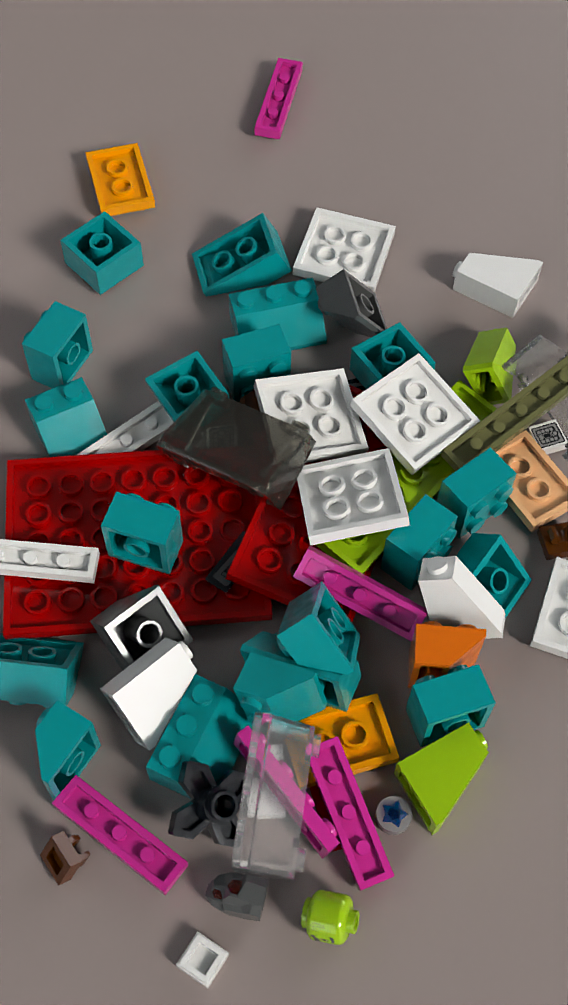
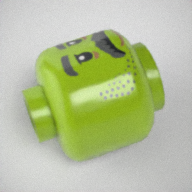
(329, 917)

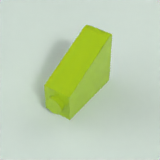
(485, 362)
(441, 773)

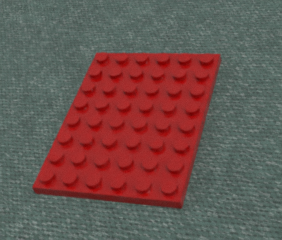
(65, 505)

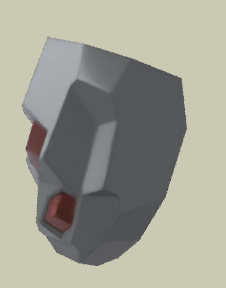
(238, 895)

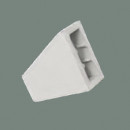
(496, 280)
(457, 597)
(151, 690)

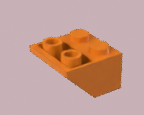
(440, 648)

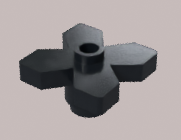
(212, 804)

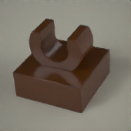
(554, 540)
(62, 857)

